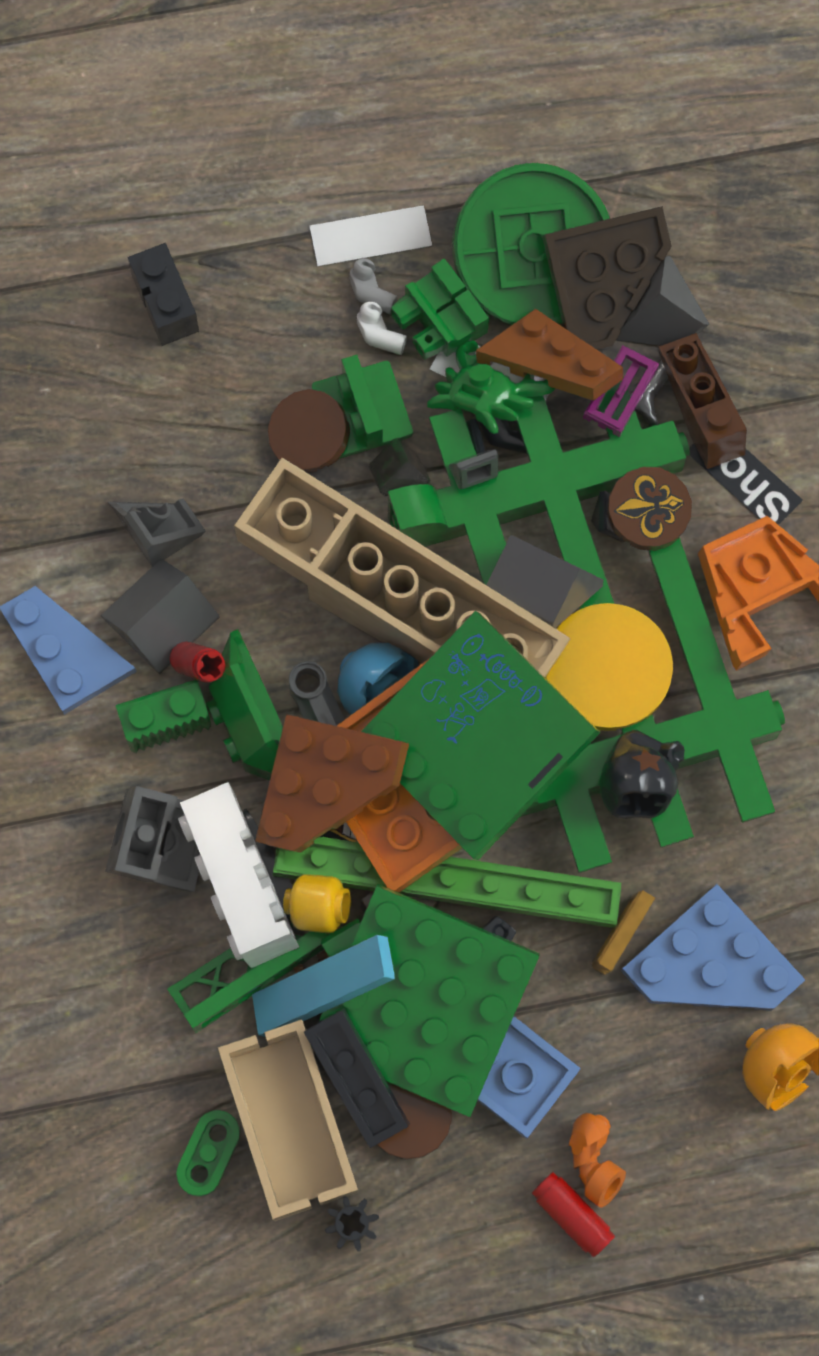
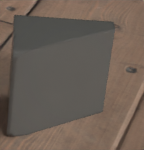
(475, 469)

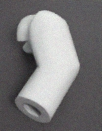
(375, 331)

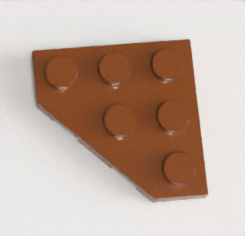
(324, 780)

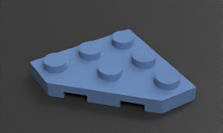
(713, 960)

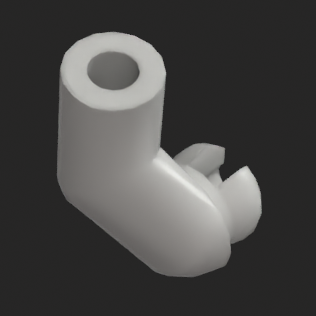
(366, 287)

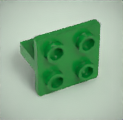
(370, 403)

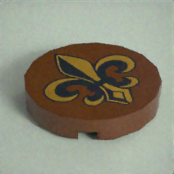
(649, 508)

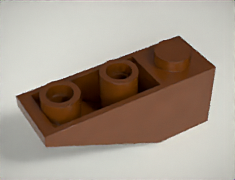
(704, 401)

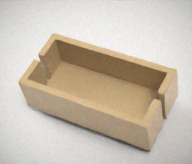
(288, 1120)

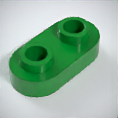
(208, 1153)

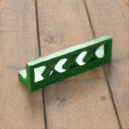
(243, 987)

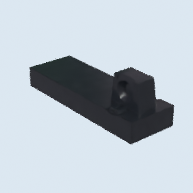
(356, 1078)

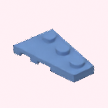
(63, 650)

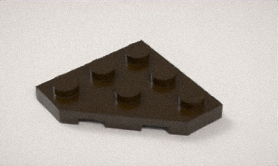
(605, 271)

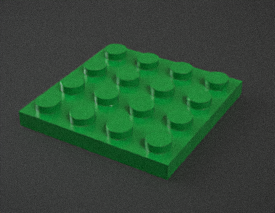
(448, 1002)

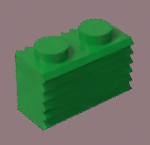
(163, 716)

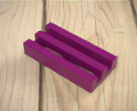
(606, 420)

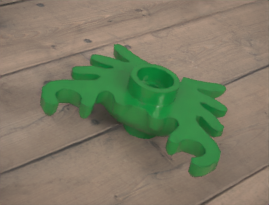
(485, 390)

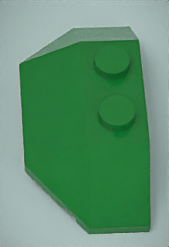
(245, 710)

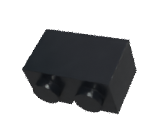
(169, 301)

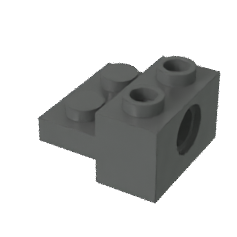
(140, 836)

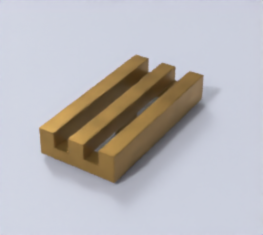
(623, 932)

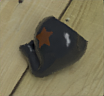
(640, 776)

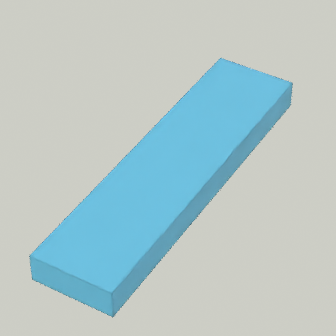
(324, 985)

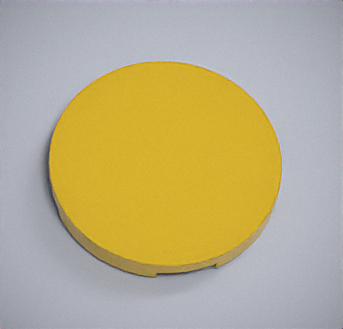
(613, 665)

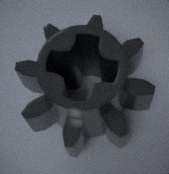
(348, 1211)

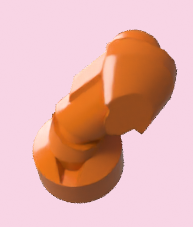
(602, 1179)

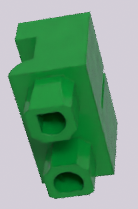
(443, 309)

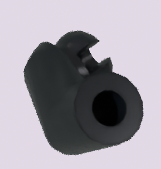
(505, 438)

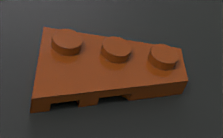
(553, 353)

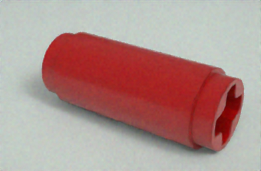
(197, 661)
(573, 1214)

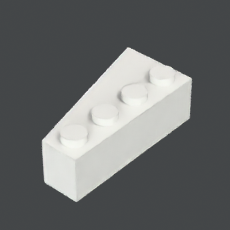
(237, 875)

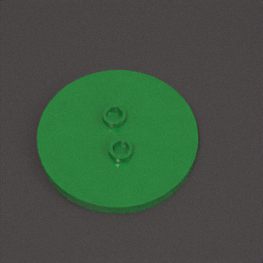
(501, 242)

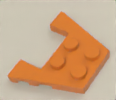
(749, 574)

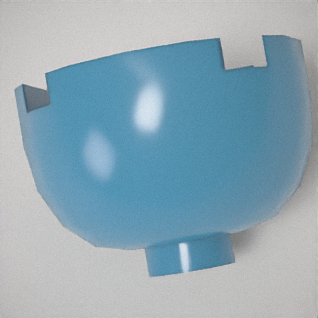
(370, 672)

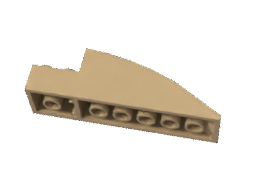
(377, 573)

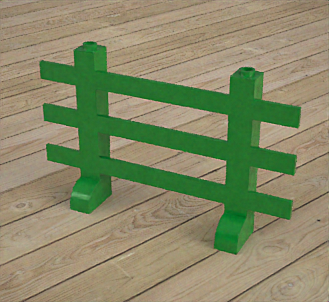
(557, 484)

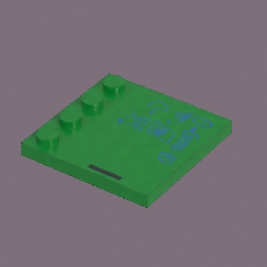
(481, 734)

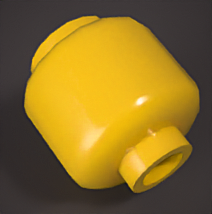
(317, 903)

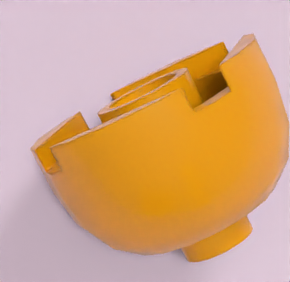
(779, 1063)

